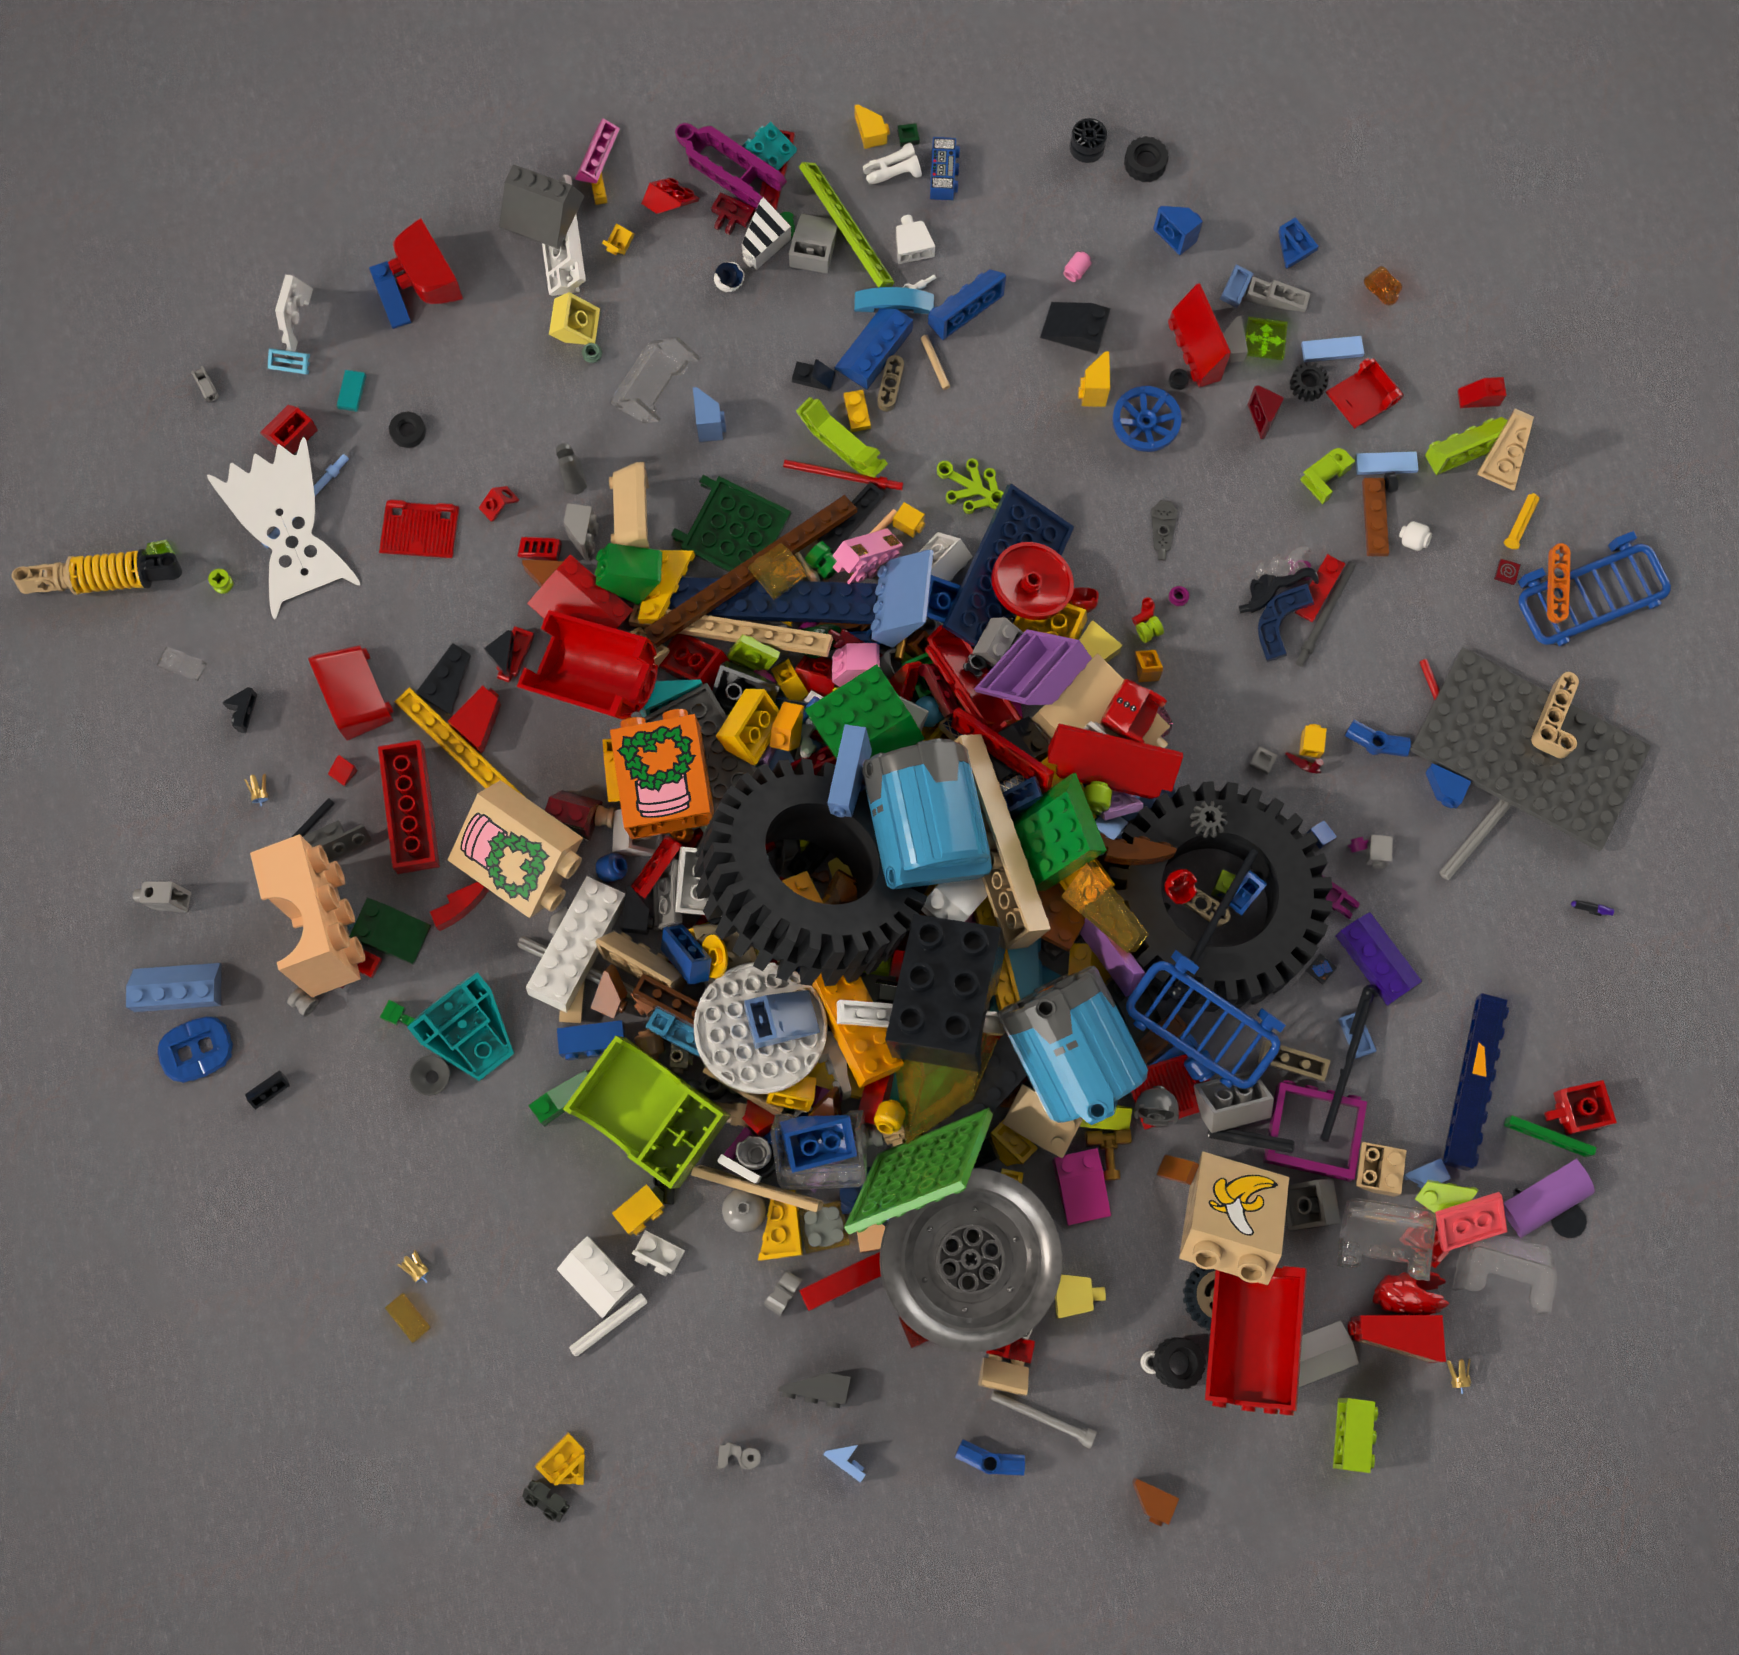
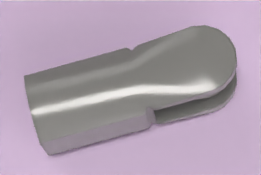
(205, 385)

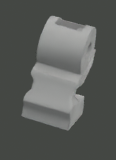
(783, 1293)
(747, 1459)

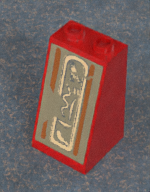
(1406, 1335)

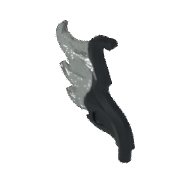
(1278, 574)

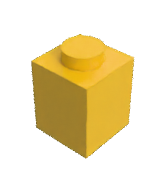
(909, 520)
(1312, 741)

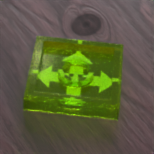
(1266, 338)

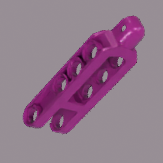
(697, 139)

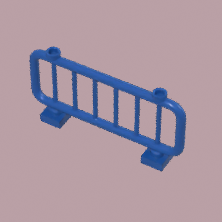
(1626, 549)
(1179, 971)

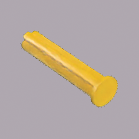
(1522, 521)

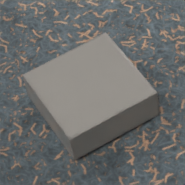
(1263, 760)

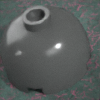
(1157, 1107)

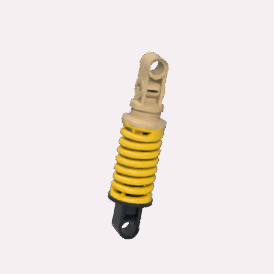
(98, 573)

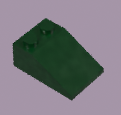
(390, 931)

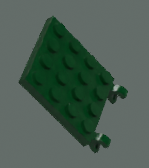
(732, 525)

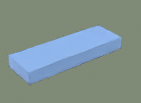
(1332, 349)
(1386, 462)

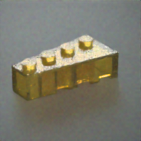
(1102, 906)

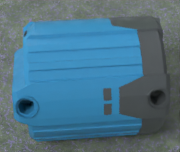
(927, 815)
(1074, 1047)

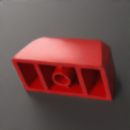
(423, 266)

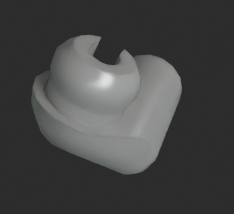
(556, 920)

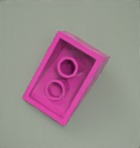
(1082, 1186)

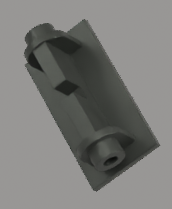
(537, 1498)

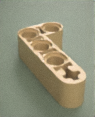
(1553, 709)

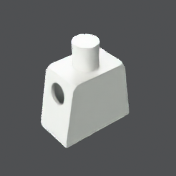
(913, 241)

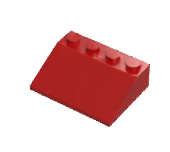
(1200, 337)
(575, 593)

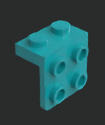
(771, 146)

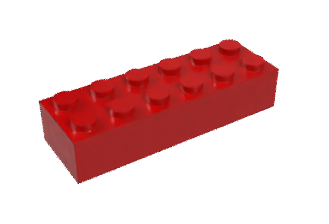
(408, 807)

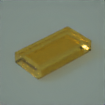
(408, 1317)

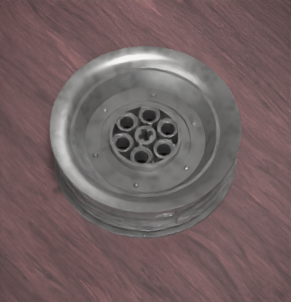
(992, 1310)

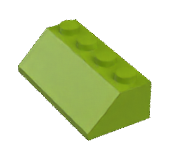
(1464, 447)

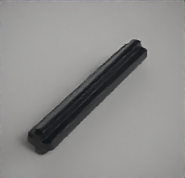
(1254, 1139)

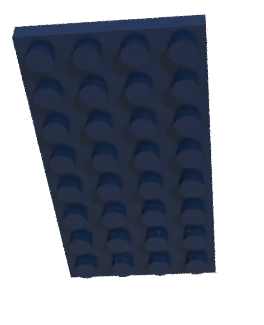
(1014, 521)

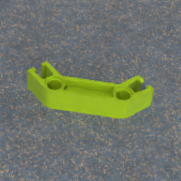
(839, 439)

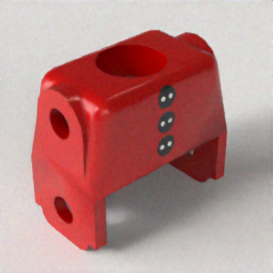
(1132, 711)

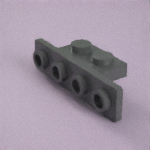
(336, 841)

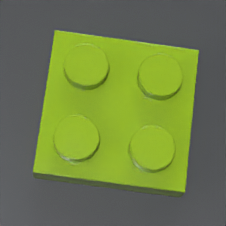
(752, 654)

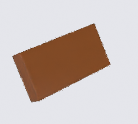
(1177, 1169)

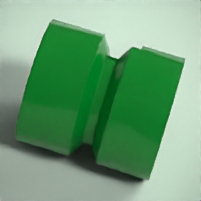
(817, 557)

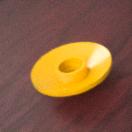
(718, 952)

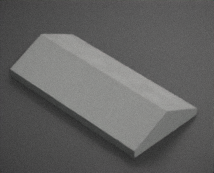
(1326, 1353)

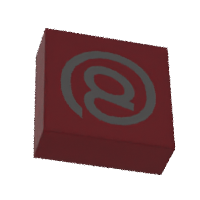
(1507, 571)

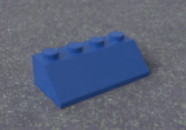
(967, 303)
(874, 346)

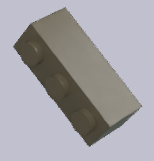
(1297, 1062)

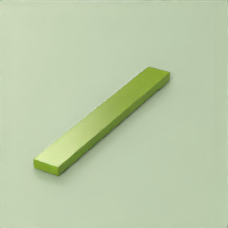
(846, 224)

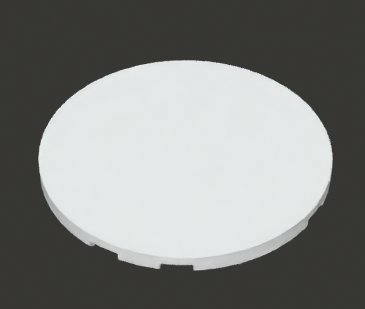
(727, 1042)

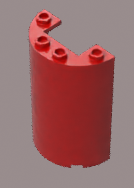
(593, 667)
(1256, 1342)

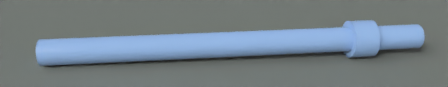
(331, 472)

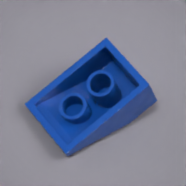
(817, 1140)

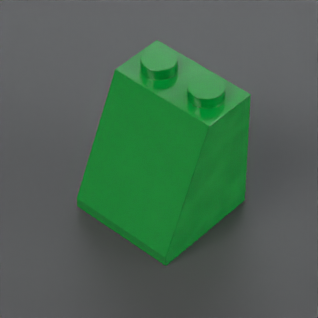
(628, 571)

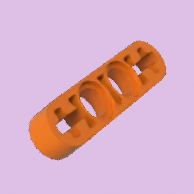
(1561, 583)

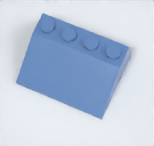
(901, 597)

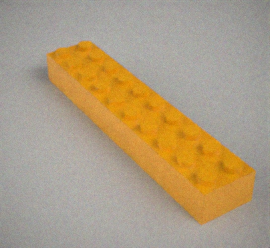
(861, 1045)

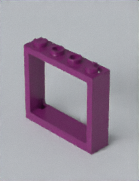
(1306, 1165)

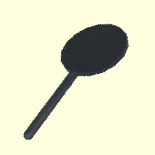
(1569, 1223)

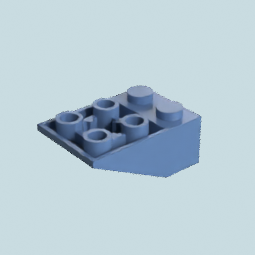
(781, 1017)

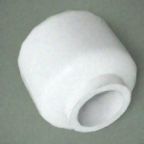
(1415, 536)

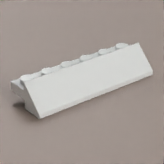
(565, 265)

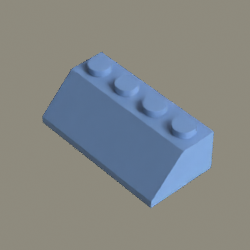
(174, 987)

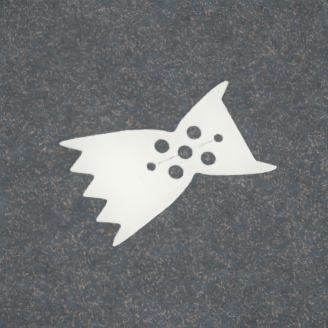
(290, 487)

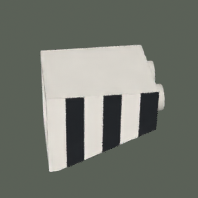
(765, 235)

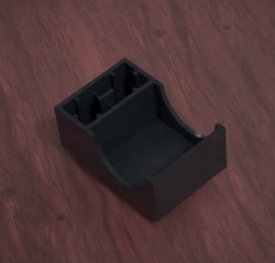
(945, 992)

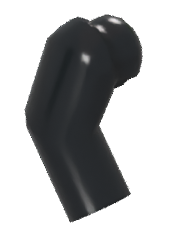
(668, 1197)

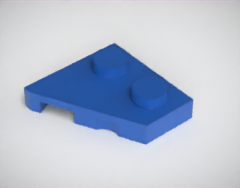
(1295, 242)

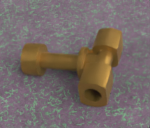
(1109, 1142)

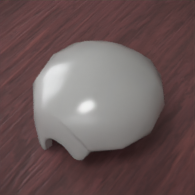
(753, 1152)

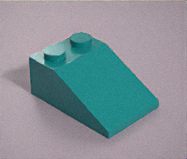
(668, 691)

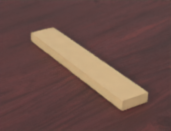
(759, 1189)

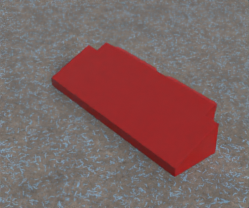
(949, 656)
(1119, 762)

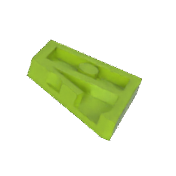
(1440, 1196)

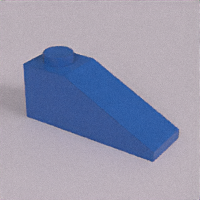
(390, 295)

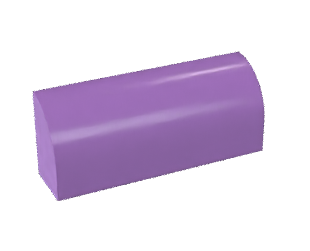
(1117, 962)
(1548, 1198)

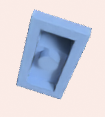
(840, 1457)

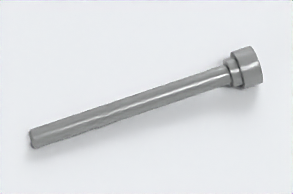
(1085, 1436)

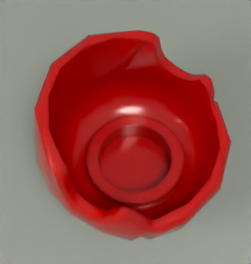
(1085, 598)
(1181, 886)

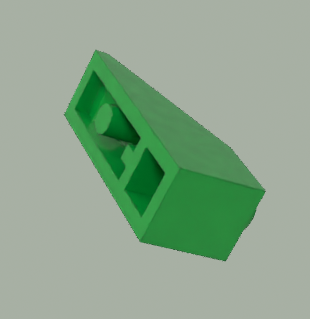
(551, 1103)

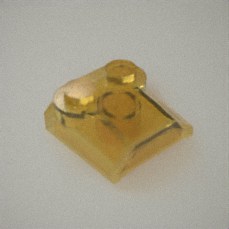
(777, 570)

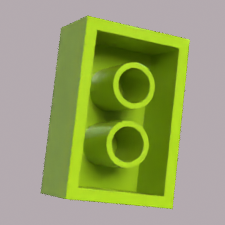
(1355, 1435)

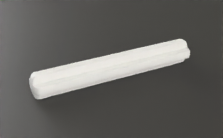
(608, 1325)

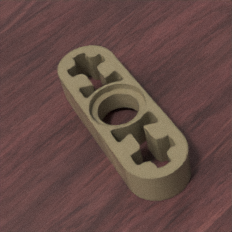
(893, 391)
(1202, 913)

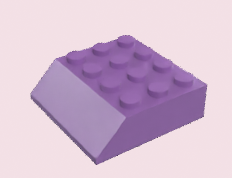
(1035, 669)

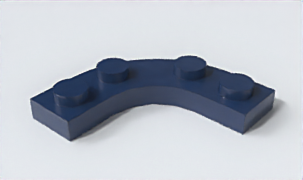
(1273, 615)

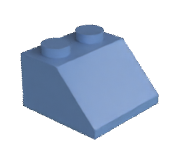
(709, 418)

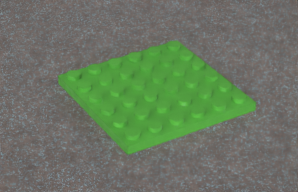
(919, 1172)

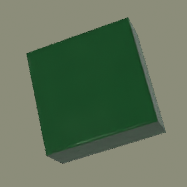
(908, 134)

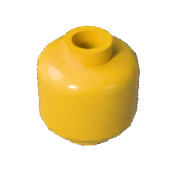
(889, 1116)

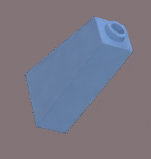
(848, 770)

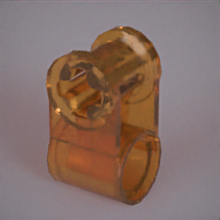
(1383, 284)

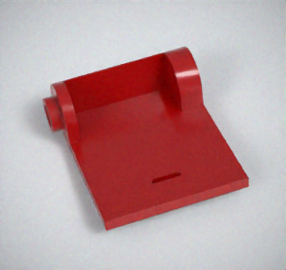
(1365, 393)

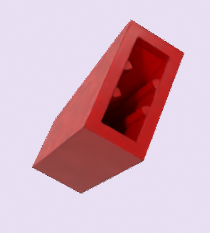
(477, 717)

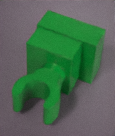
(394, 1013)

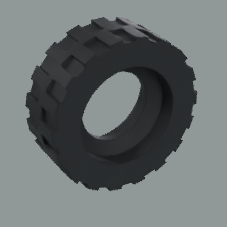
(1150, 145)
(1195, 1359)

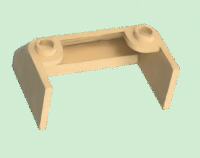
(630, 505)

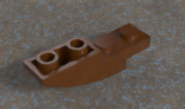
(1139, 852)

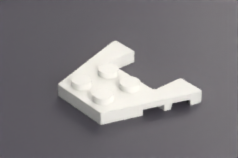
(292, 297)

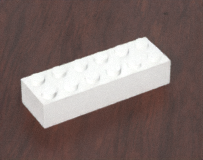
(574, 945)

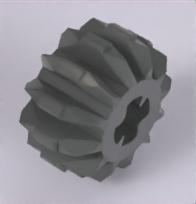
(1205, 811)

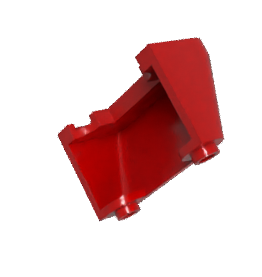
(351, 691)

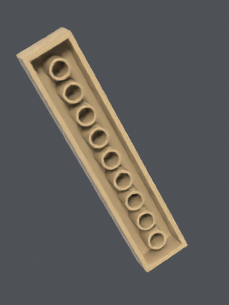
(1010, 880)

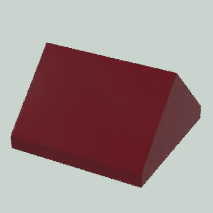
(1264, 408)

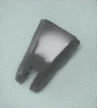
(570, 469)

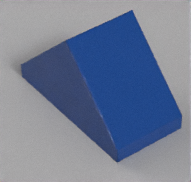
(1247, 892)

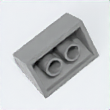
(1233, 1106)

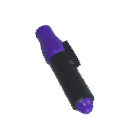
(1592, 908)

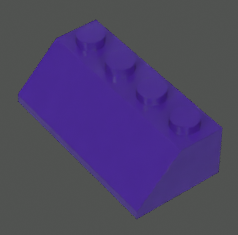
(1378, 958)

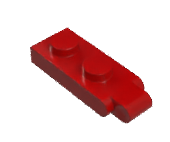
(521, 646)

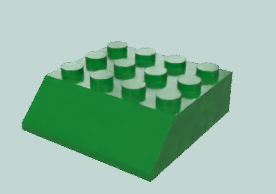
(866, 703)
(1058, 833)

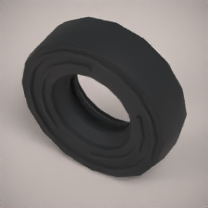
(404, 418)

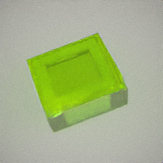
(158, 547)

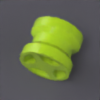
(224, 584)

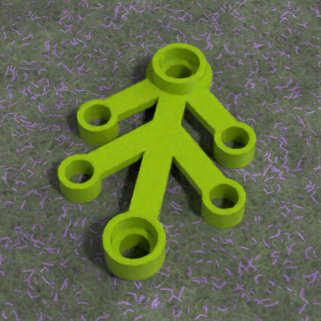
(973, 487)

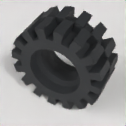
(1311, 371)

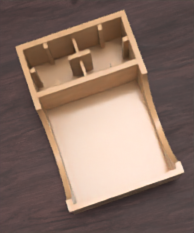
(305, 889)

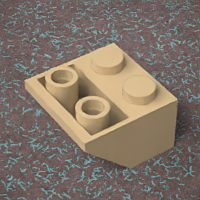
(1381, 1169)

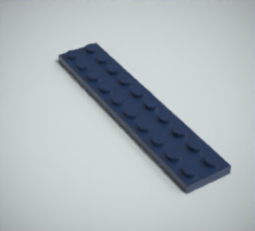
(801, 603)

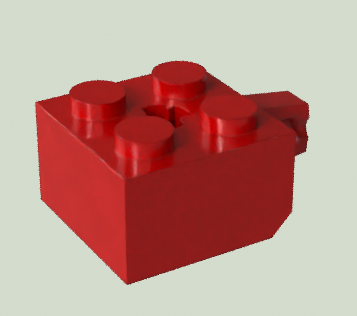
(1571, 1112)

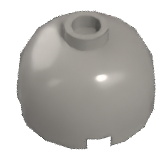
(743, 1211)

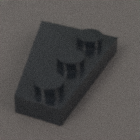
(444, 681)

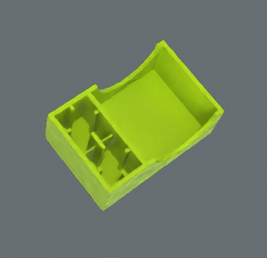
(647, 1111)

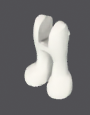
(879, 169)

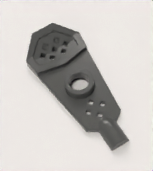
(1163, 521)

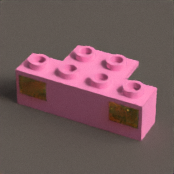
(865, 554)

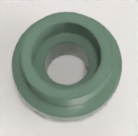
(591, 347)

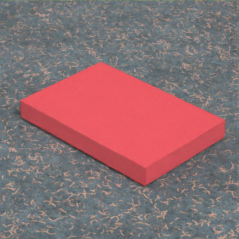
(1471, 1221)

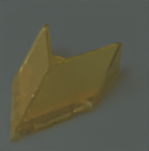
(935, 1091)

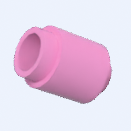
(1077, 266)

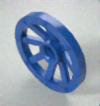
(1146, 416)

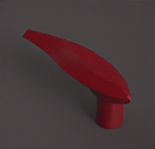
(1305, 765)

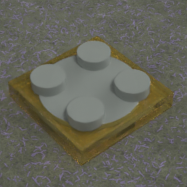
(823, 1228)

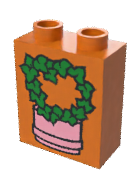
(662, 774)

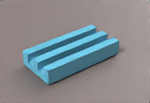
(305, 363)

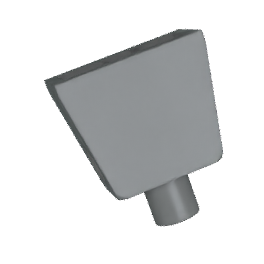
(163, 896)

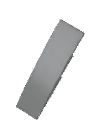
(1276, 295)

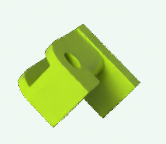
(1325, 470)

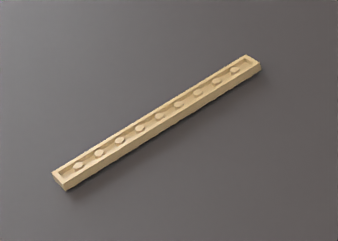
(732, 630)

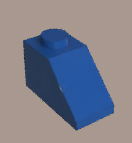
(1447, 786)

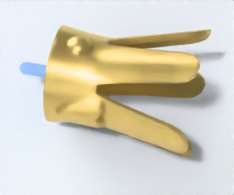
(257, 795)
(416, 1270)
(1463, 1379)

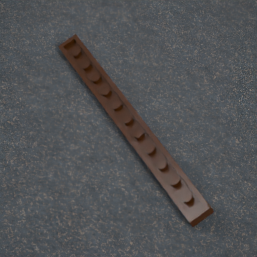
(741, 576)

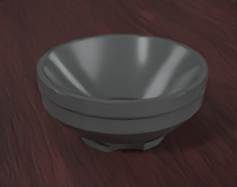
(422, 1068)

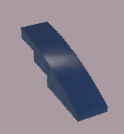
(1022, 796)

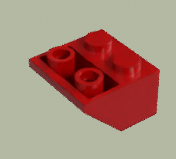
(289, 428)

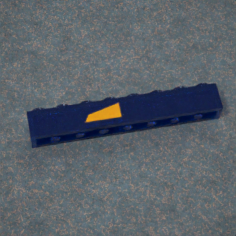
(1475, 1082)

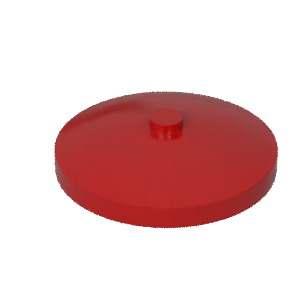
(1032, 581)

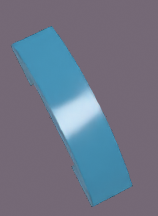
(894, 298)
(673, 1030)

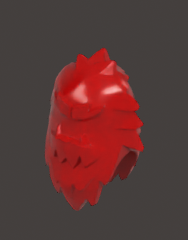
(1408, 1295)

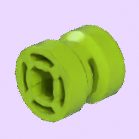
(1150, 629)

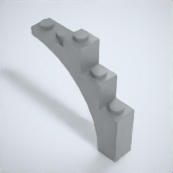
(836, 1062)

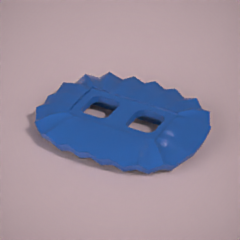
(189, 1035)

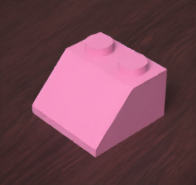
(853, 660)

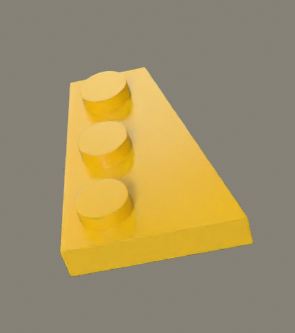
(782, 1232)

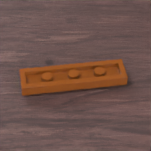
(1375, 517)

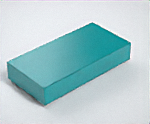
(351, 390)

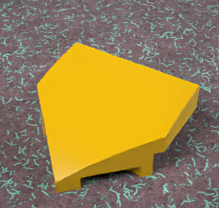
(563, 1462)

